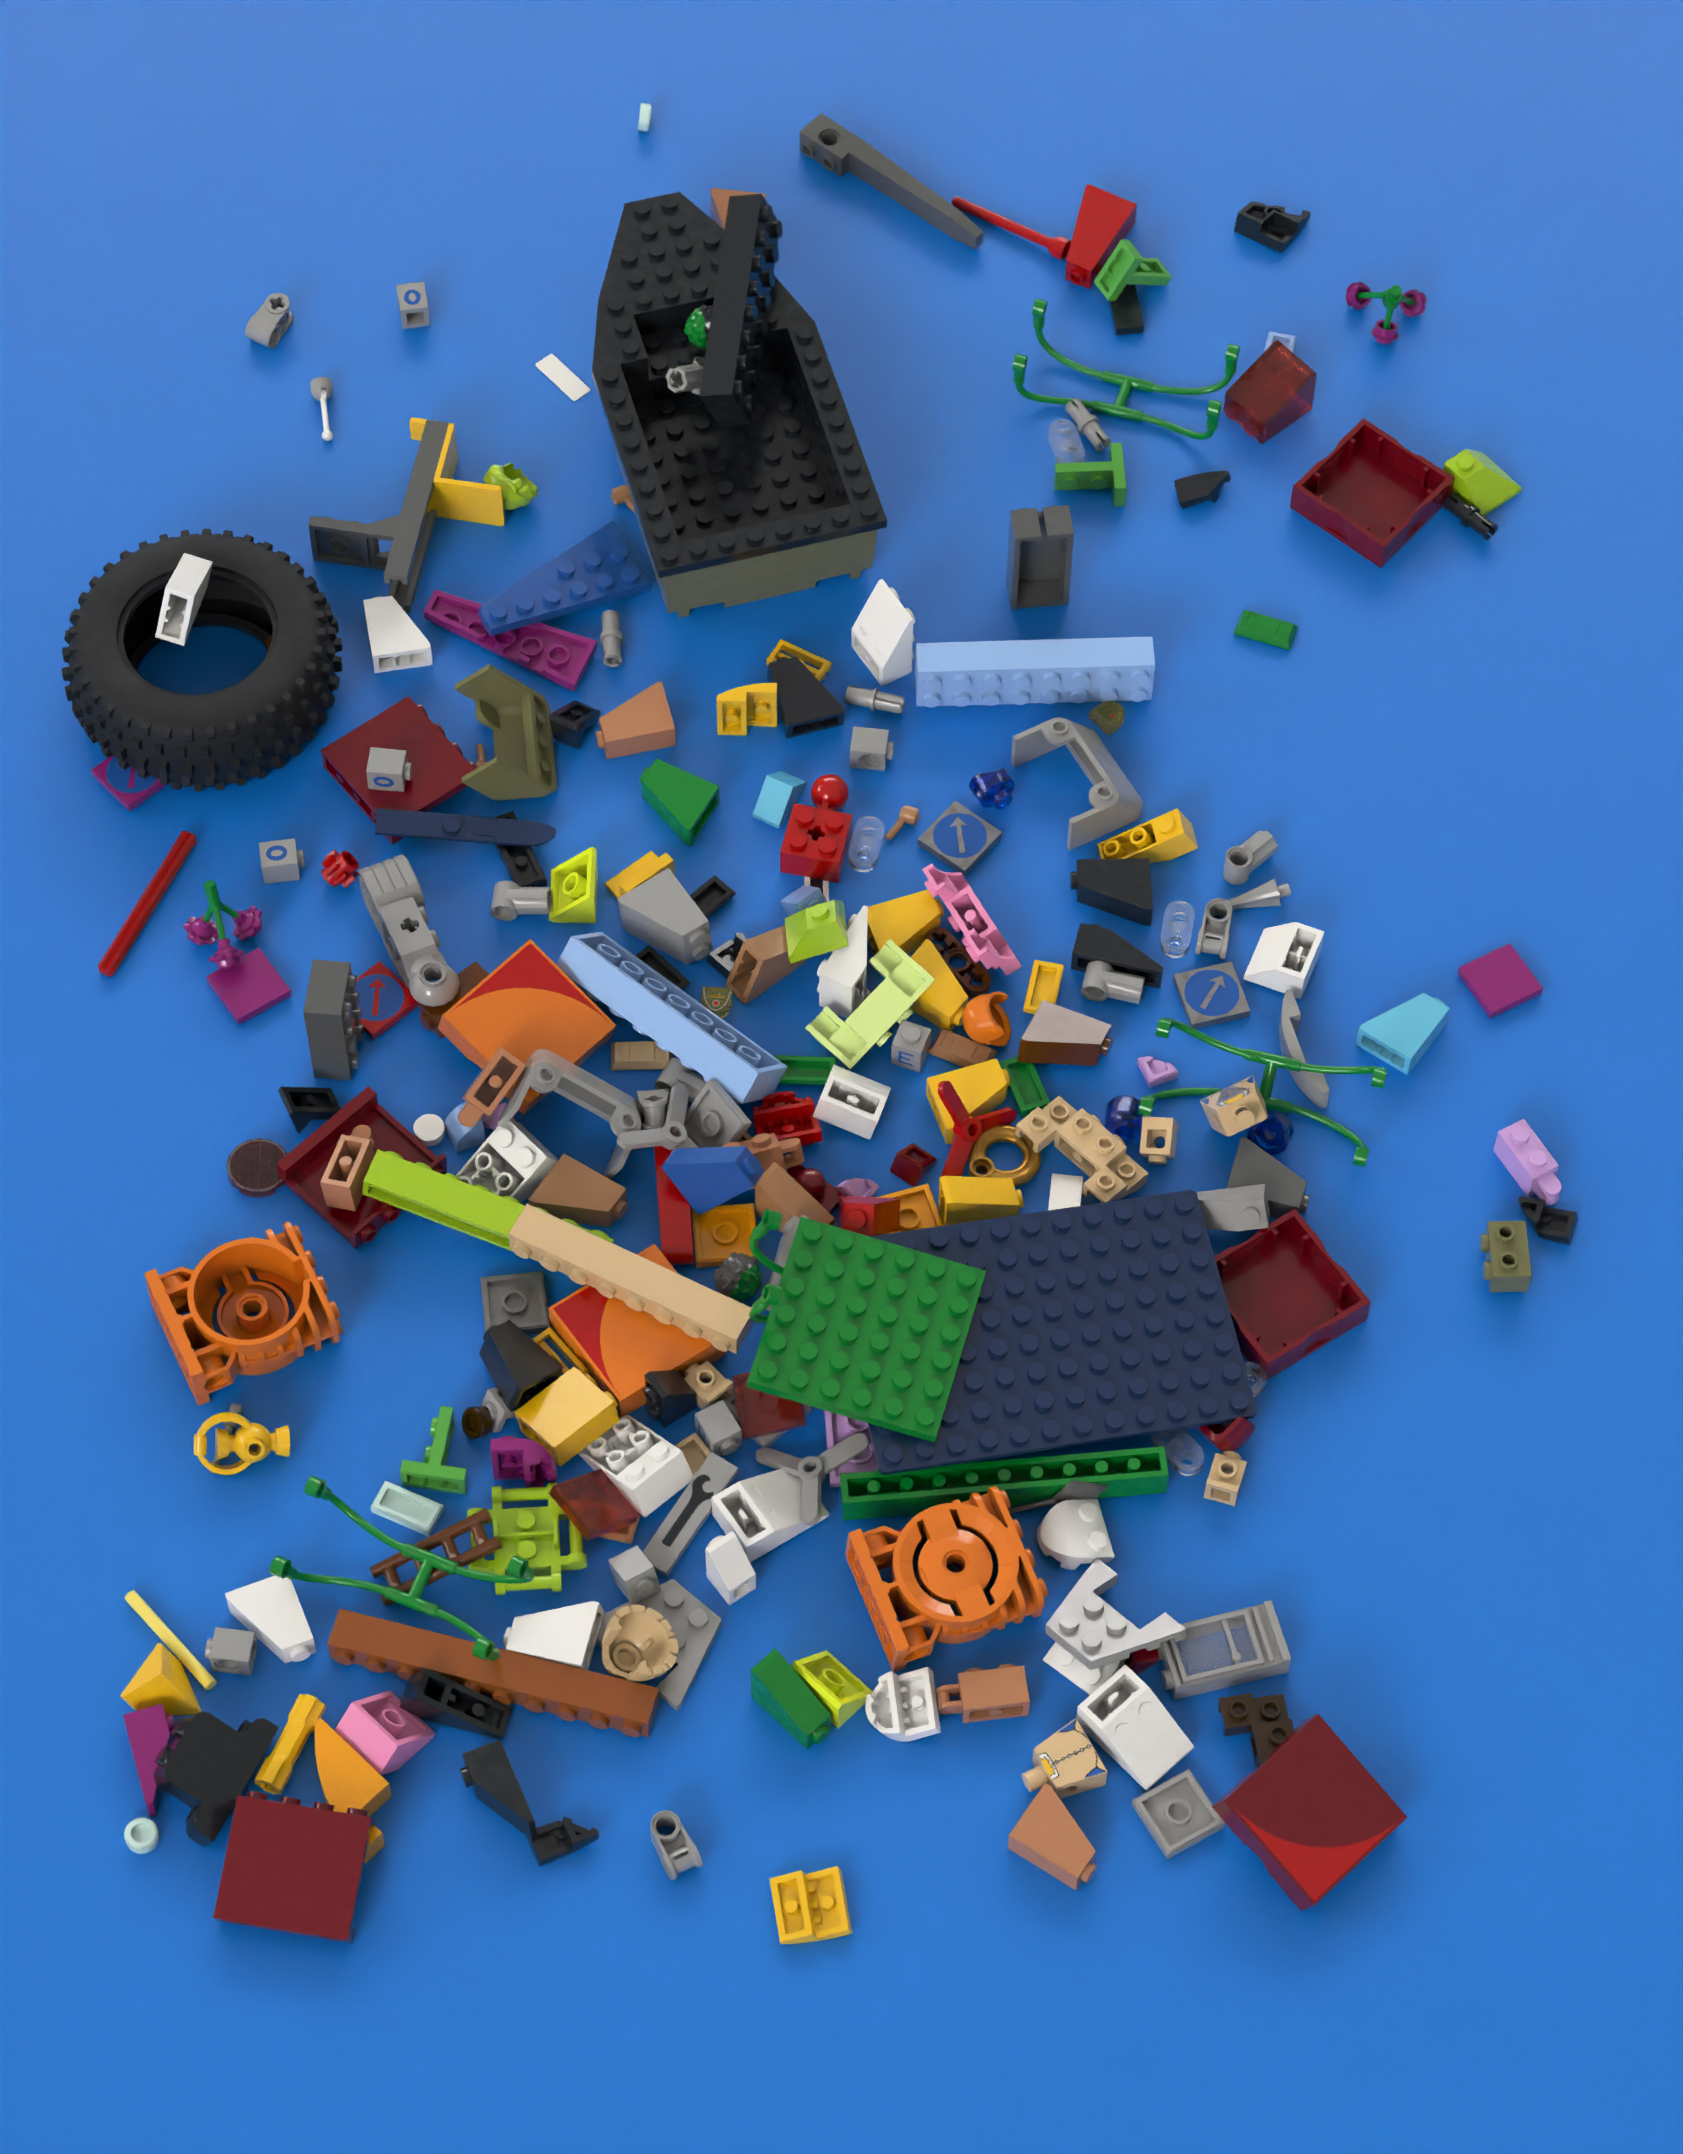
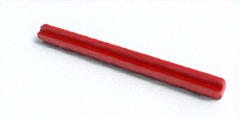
(146, 903)

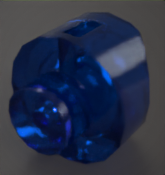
(993, 788)
(1273, 1133)

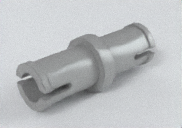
(1088, 424)
(611, 638)

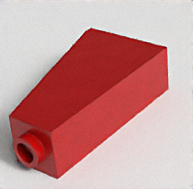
(1098, 230)

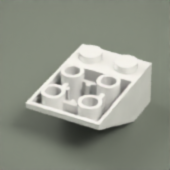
(884, 635)
(845, 972)
(509, 1162)
(639, 1464)
(762, 1511)
(1133, 1727)

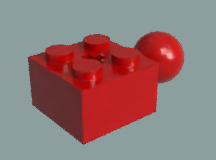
(818, 836)

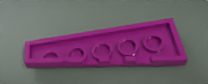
(537, 647)

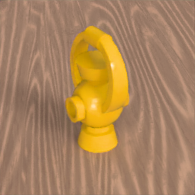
(250, 1443)

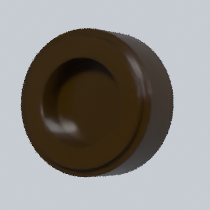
(476, 1422)

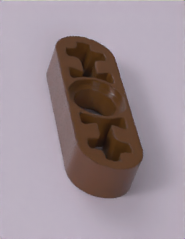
(956, 950)

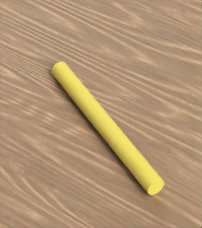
(170, 1640)

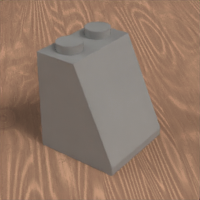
(666, 918)

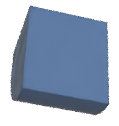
(461, 1136)

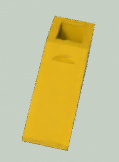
(1156, 839)

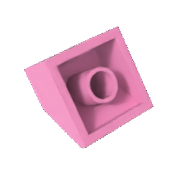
(383, 1731)

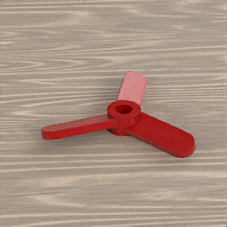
(967, 1128)

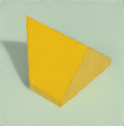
(162, 1682)

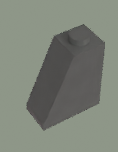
(1283, 1186)

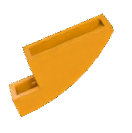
(349, 1780)

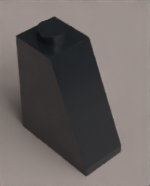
(802, 699)
(1115, 887)
(517, 1364)

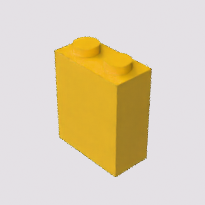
(568, 1415)

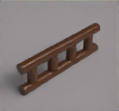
(446, 1539)

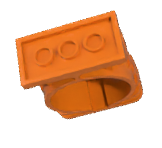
(247, 1343)
(954, 1535)

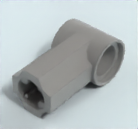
(686, 377)
(1247, 857)
(512, 899)
(1104, 982)
(677, 1073)

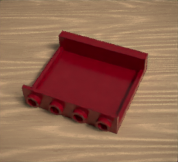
(406, 727)
(307, 1162)
(293, 1867)

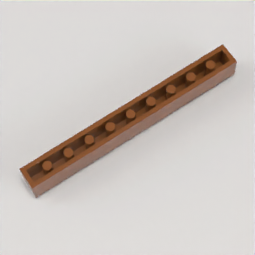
(512, 1678)

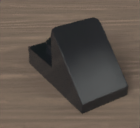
(571, 721)
(308, 1104)

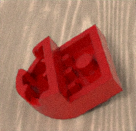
(787, 1118)

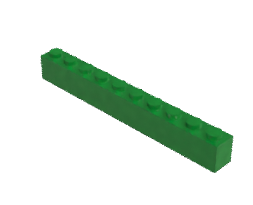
(1023, 1479)

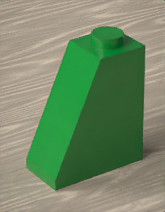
(679, 798)
(789, 1700)

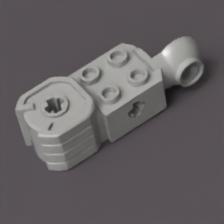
(401, 918)

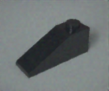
(1104, 945)
(454, 1705)
(497, 1786)

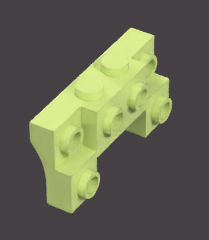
(878, 1012)

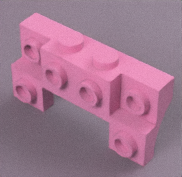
(981, 935)

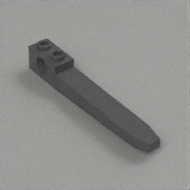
(844, 152)

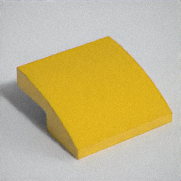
(746, 707)
(810, 1906)

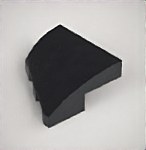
(1270, 225)

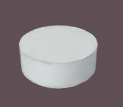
(429, 1129)

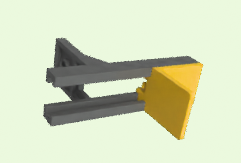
(428, 496)

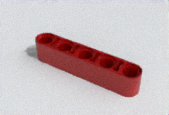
(673, 1215)

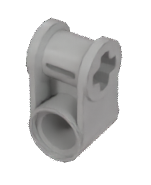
(270, 321)
(1215, 933)
(653, 1108)
(675, 1850)

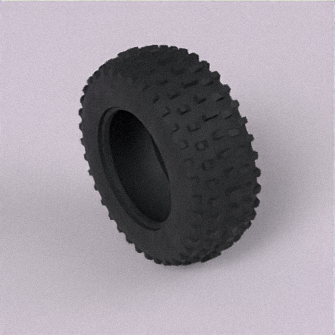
(218, 733)

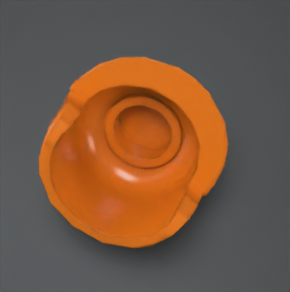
(986, 1020)

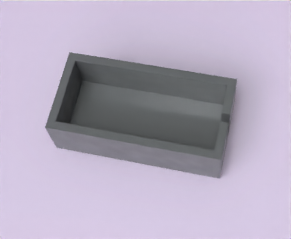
(1039, 557)
(333, 1020)

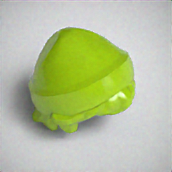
(517, 488)

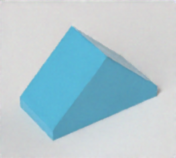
(777, 798)

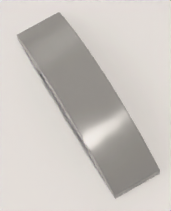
(1310, 1083)

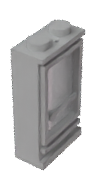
(1225, 1652)

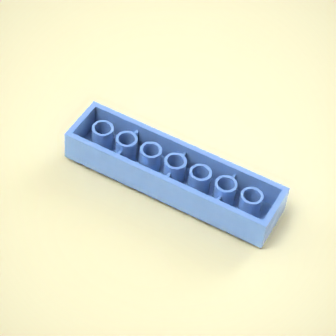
(1034, 671)
(670, 1017)

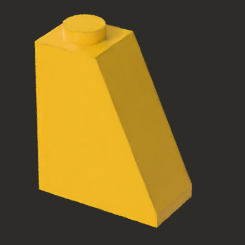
(903, 921)
(945, 998)
(979, 1088)
(977, 1199)

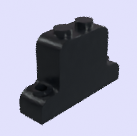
(210, 1767)

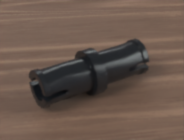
(1470, 516)

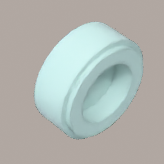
(644, 117)
(141, 1835)

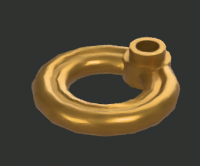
(1003, 1133)

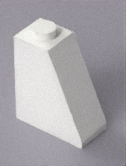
(183, 598)
(394, 637)
(275, 1616)
(558, 1635)

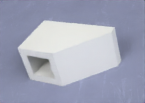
(729, 1568)

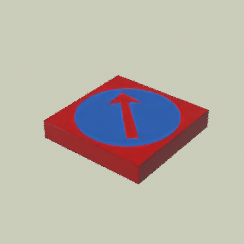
(382, 1000)

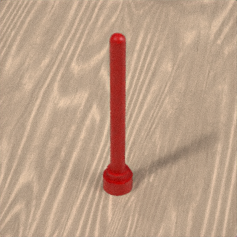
(1057, 246)

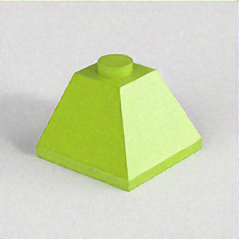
(1480, 480)
(816, 930)

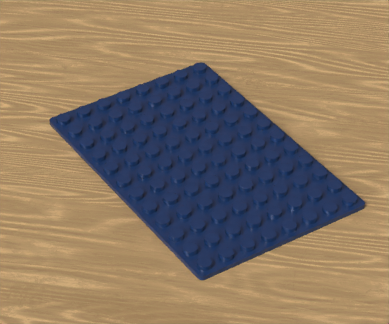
(1081, 1332)

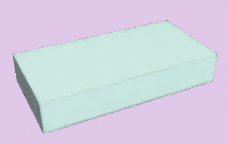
(407, 1508)

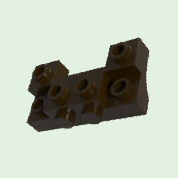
(1262, 1717)

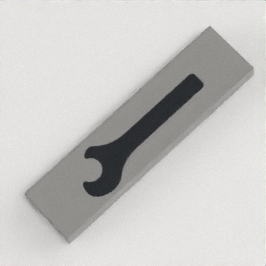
(689, 1513)

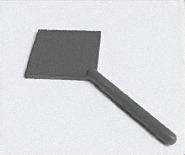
(1072, 1491)

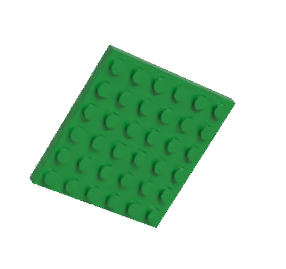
(867, 1329)

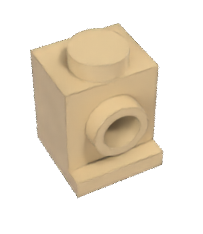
(1154, 1129)
(707, 1393)
(1225, 1478)

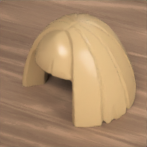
(638, 1644)

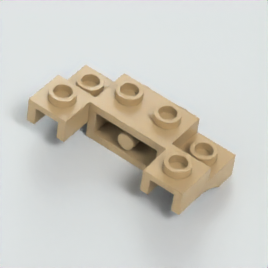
(1088, 1146)

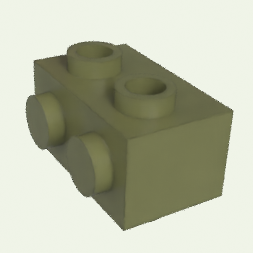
(1507, 1256)

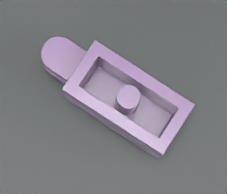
(1528, 1161)

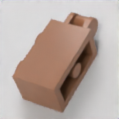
(490, 1086)
(770, 1150)
(347, 1169)
(986, 1694)

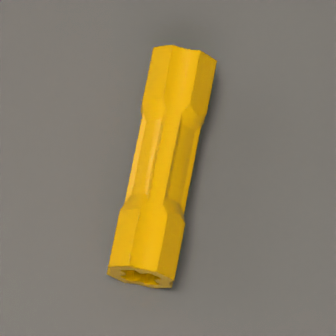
(279, 1764)

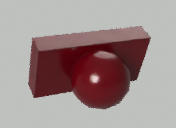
(816, 1185)

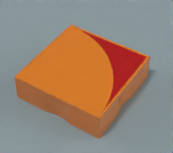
(525, 1009)
(625, 1343)

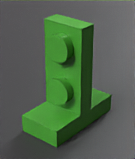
(1129, 267)
(1095, 475)
(434, 1473)

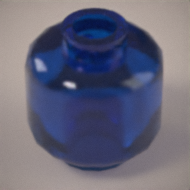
(1123, 1117)

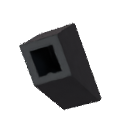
(667, 1396)

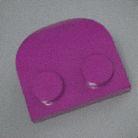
(522, 1460)

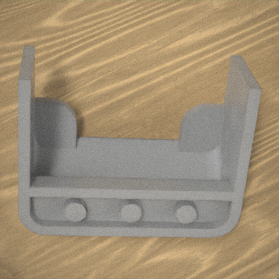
(1112, 795)
(550, 1073)

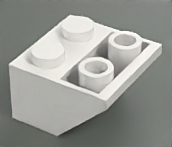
(1285, 957)
(851, 1102)

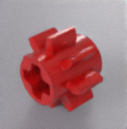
(340, 868)

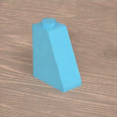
(1404, 1032)

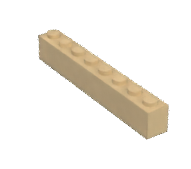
(630, 1279)

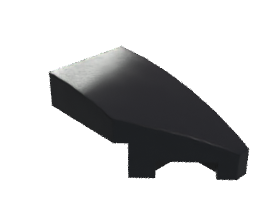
(1200, 487)
(725, 955)
(1549, 1222)
(559, 1840)

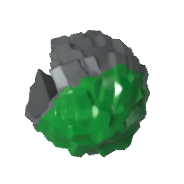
(738, 1277)

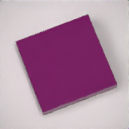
(1500, 980)
(249, 986)

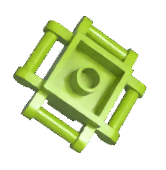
(532, 1535)

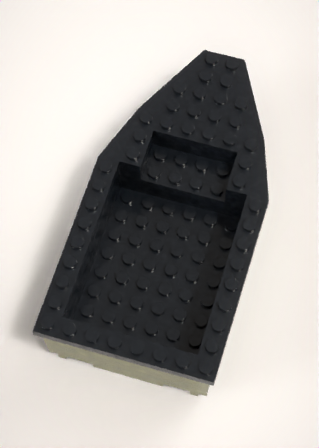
(729, 505)

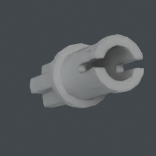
(874, 699)

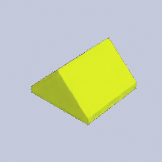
(575, 889)
(832, 1685)

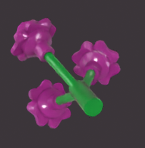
(204, 930)

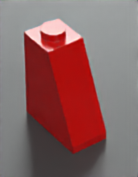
(869, 1214)

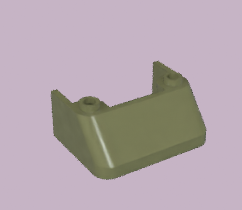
(521, 737)

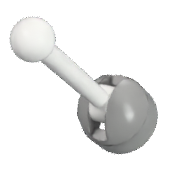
(322, 390)

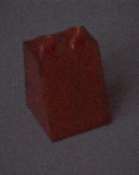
(1271, 393)

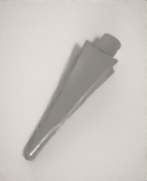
(1262, 896)

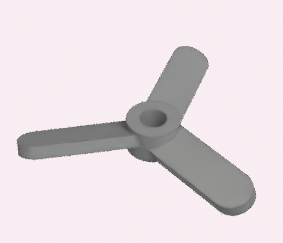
(673, 1133)
(813, 1470)

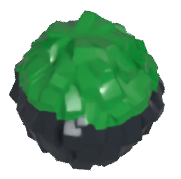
(698, 326)

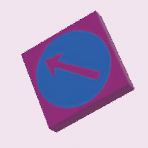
(125, 784)

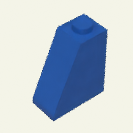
(712, 1174)

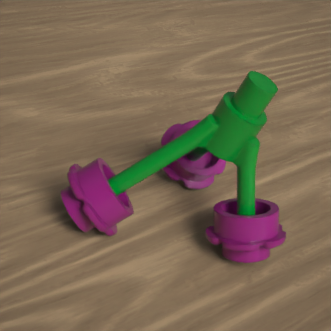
(1385, 330)

